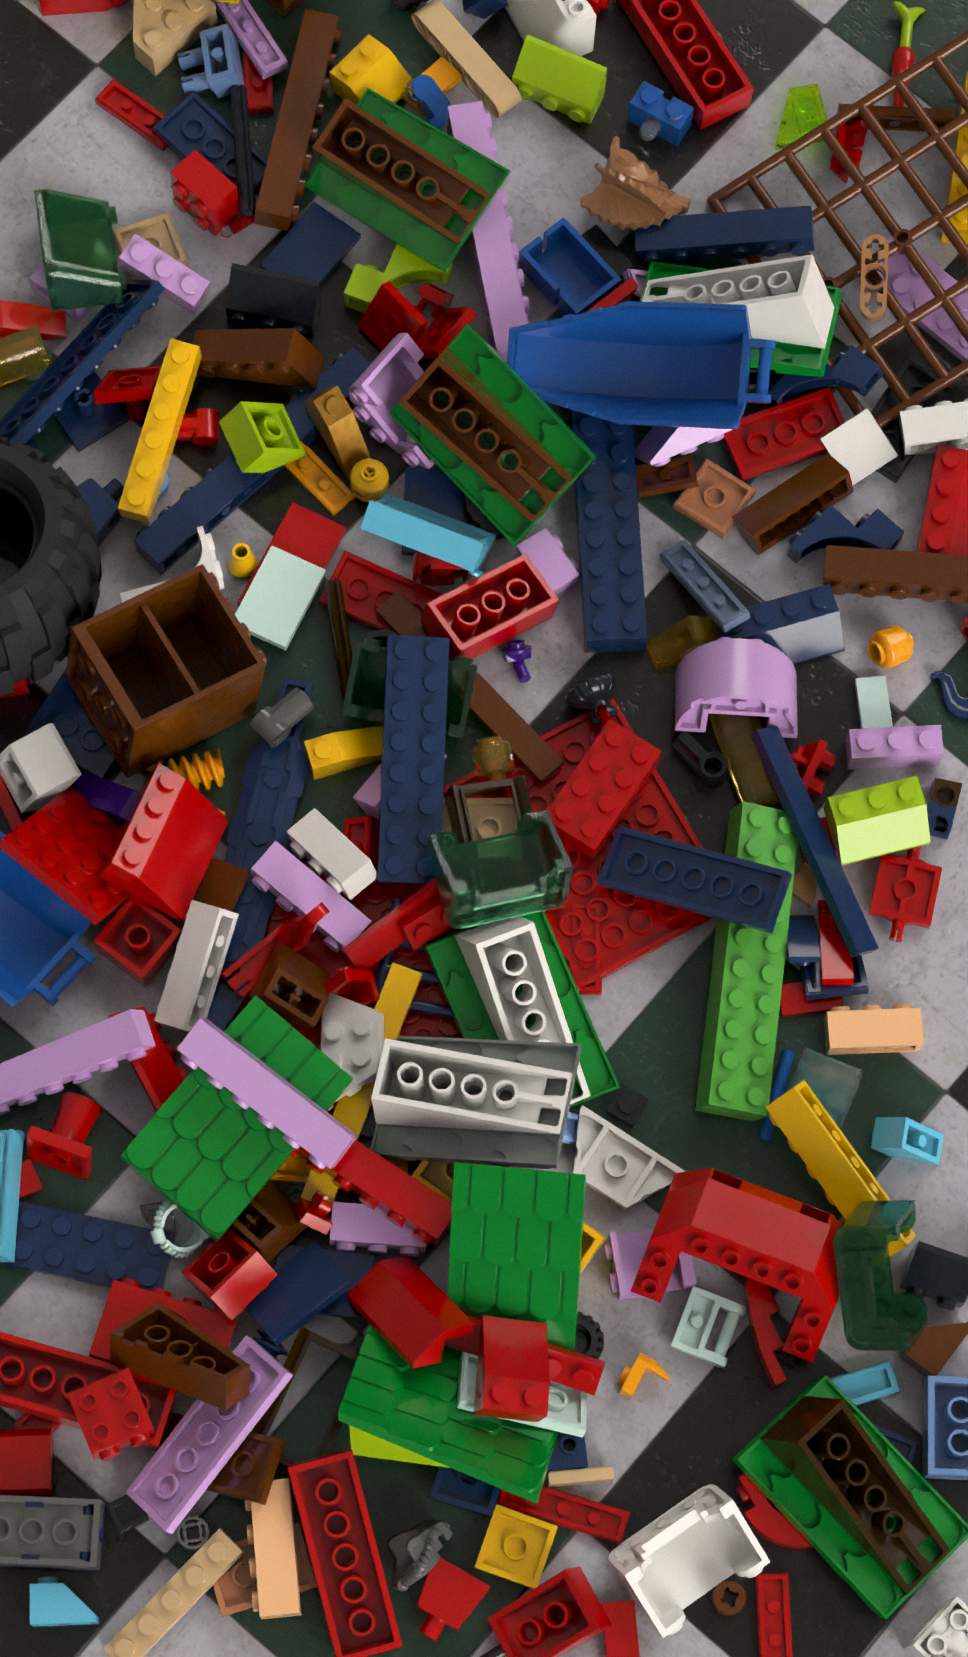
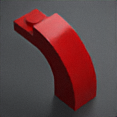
(766, 1520)

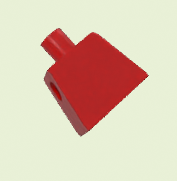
(448, 1598)

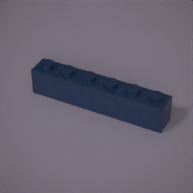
(727, 235)

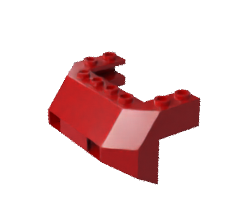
(753, 1236)

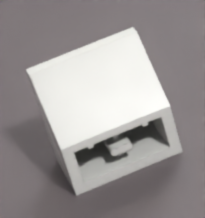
(37, 768)

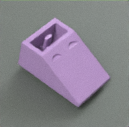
(666, 442)

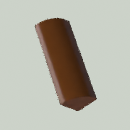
(793, 503)

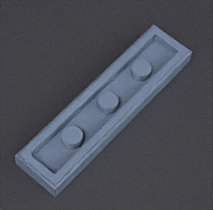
(704, 586)

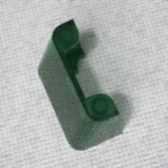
(78, 250)
(366, 687)
(501, 873)

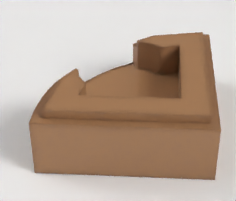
(804, 886)

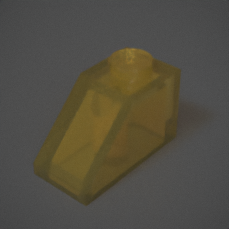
(680, 639)

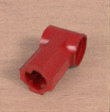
(200, 427)

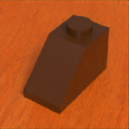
(935, 1348)

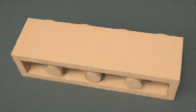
(275, 1554)

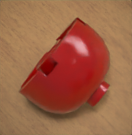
(436, 571)

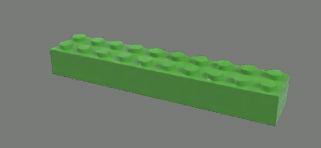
(746, 980)

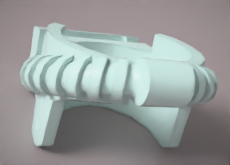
(158, 1236)

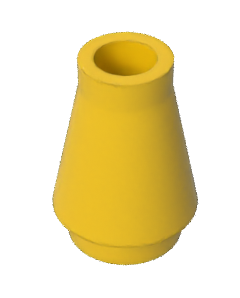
(242, 561)

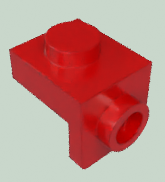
(354, 982)

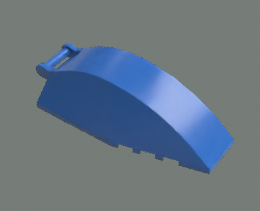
(646, 363)
(35, 935)

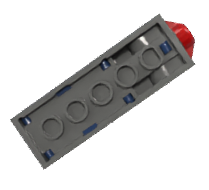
(51, 1532)

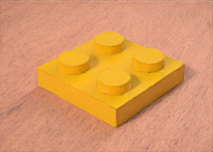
(516, 1547)

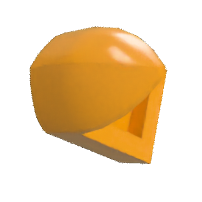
(631, 1376)

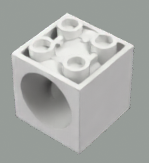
(944, 1633)

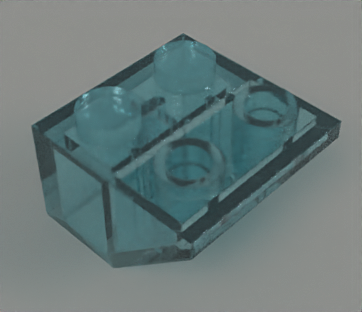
(830, 1081)

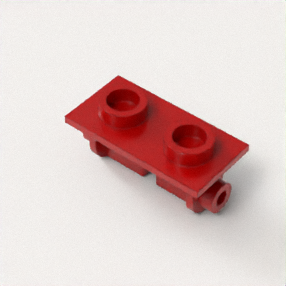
(850, 137)

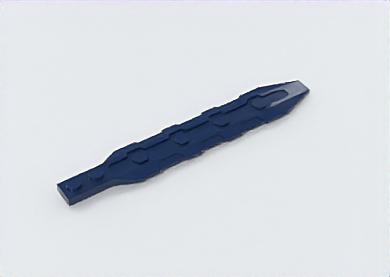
(265, 812)

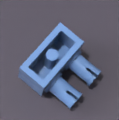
(221, 59)

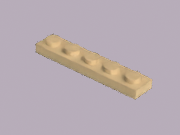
(176, 1597)

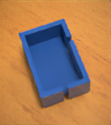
(568, 269)

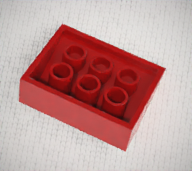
(165, 843)

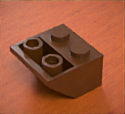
(292, 987)
(268, 1222)

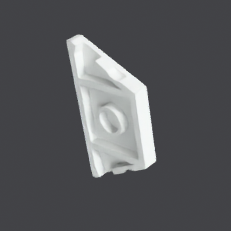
(353, 1040)
(618, 1163)

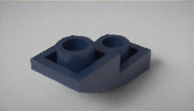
(802, 940)

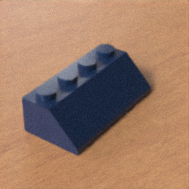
(798, 625)

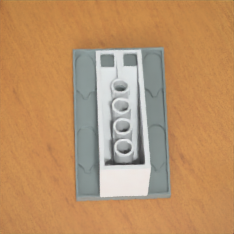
(473, 1100)

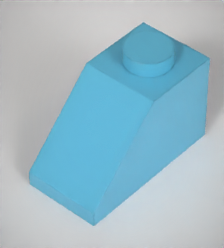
(907, 1140)
(57, 1605)

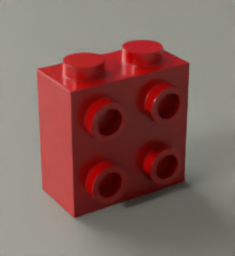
(111, 1415)

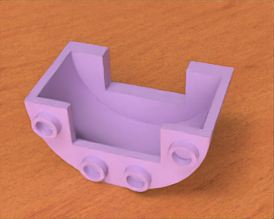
(380, 390)
(736, 679)

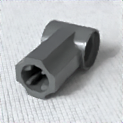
(276, 722)

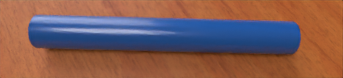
(777, 1090)

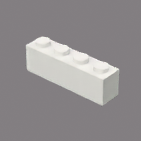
(196, 965)

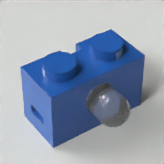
(659, 115)

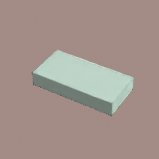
(873, 702)

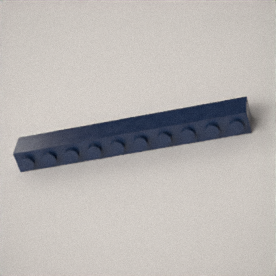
(226, 486)

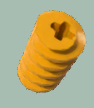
(200, 771)

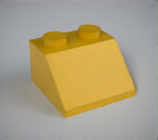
(370, 67)

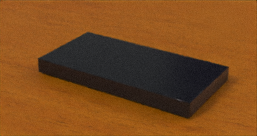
(913, 378)

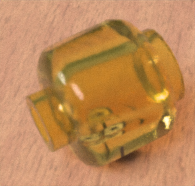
(493, 758)

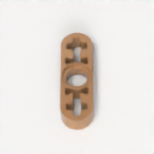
(865, 286)

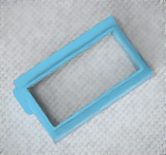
(429, 532)
(10, 1176)

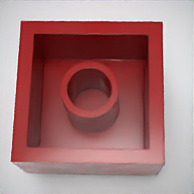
(204, 193)
(138, 940)
(229, 1274)

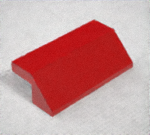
(409, 1310)

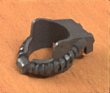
(416, 1551)

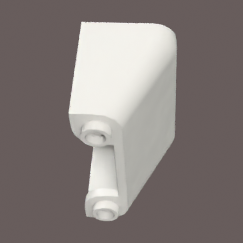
(560, 23)
(687, 1556)

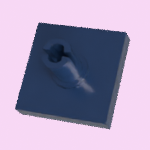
(86, 421)

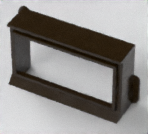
(458, 807)
(292, 1364)

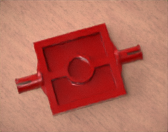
(905, 891)

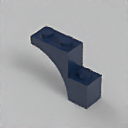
(851, 371)
(834, 529)

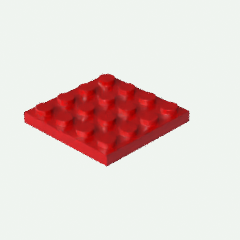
(67, 850)

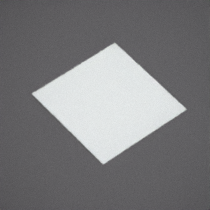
(859, 446)

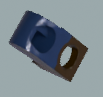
(942, 806)

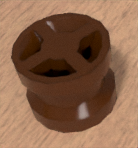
(723, 1600)

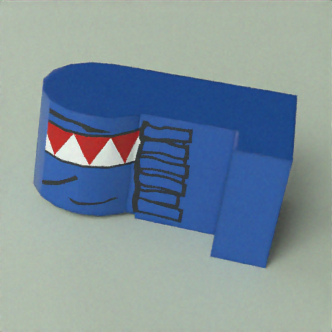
(429, 99)

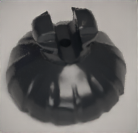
(594, 695)

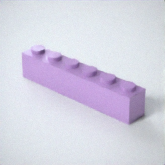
(74, 1058)
(267, 1093)

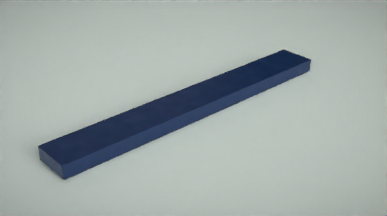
(814, 841)

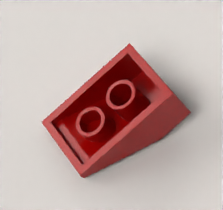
(512, 1370)
(551, 1617)

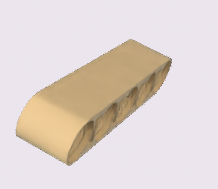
(467, 57)

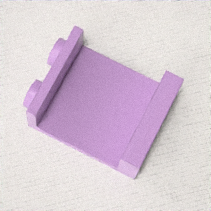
(626, 1256)

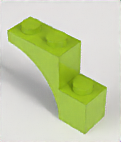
(401, 270)

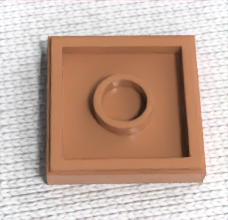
(715, 499)

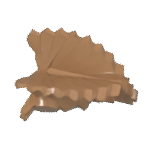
(631, 193)

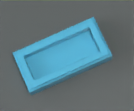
(868, 1383)

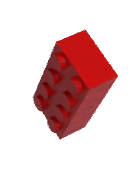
(491, 608)
(602, 788)

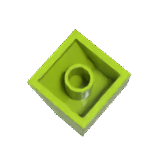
(261, 436)

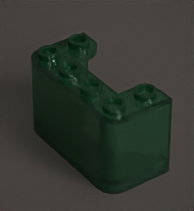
(870, 1309)

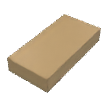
(580, 1476)

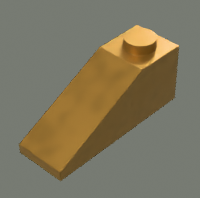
(338, 427)

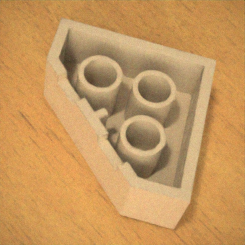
(168, 28)

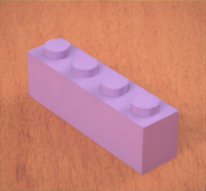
(302, 890)

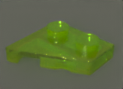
(801, 114)

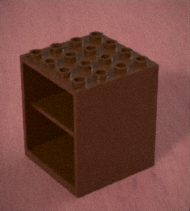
(165, 670)

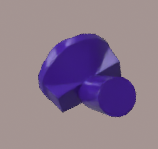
(516, 653)

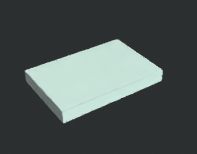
(279, 597)

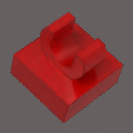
(434, 295)
(315, 1212)

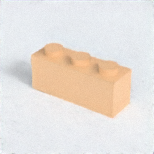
(873, 1030)

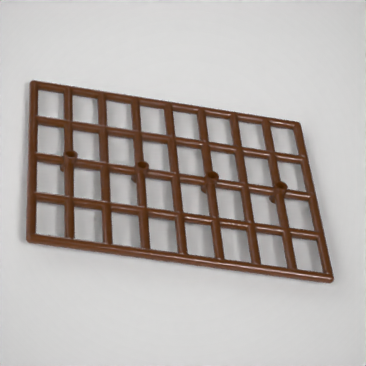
(902, 237)

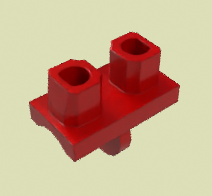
(807, 762)

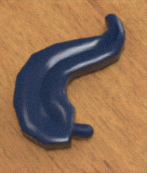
(953, 702)

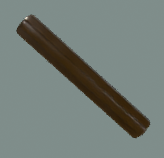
(339, 631)

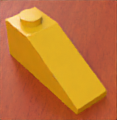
(343, 751)

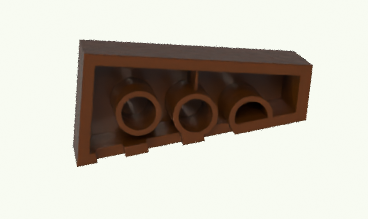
(259, 356)
(180, 1357)

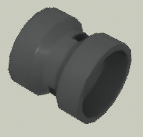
(196, 1536)

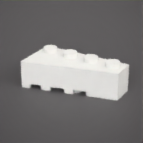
(940, 424)

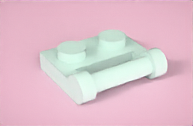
(698, 1322)

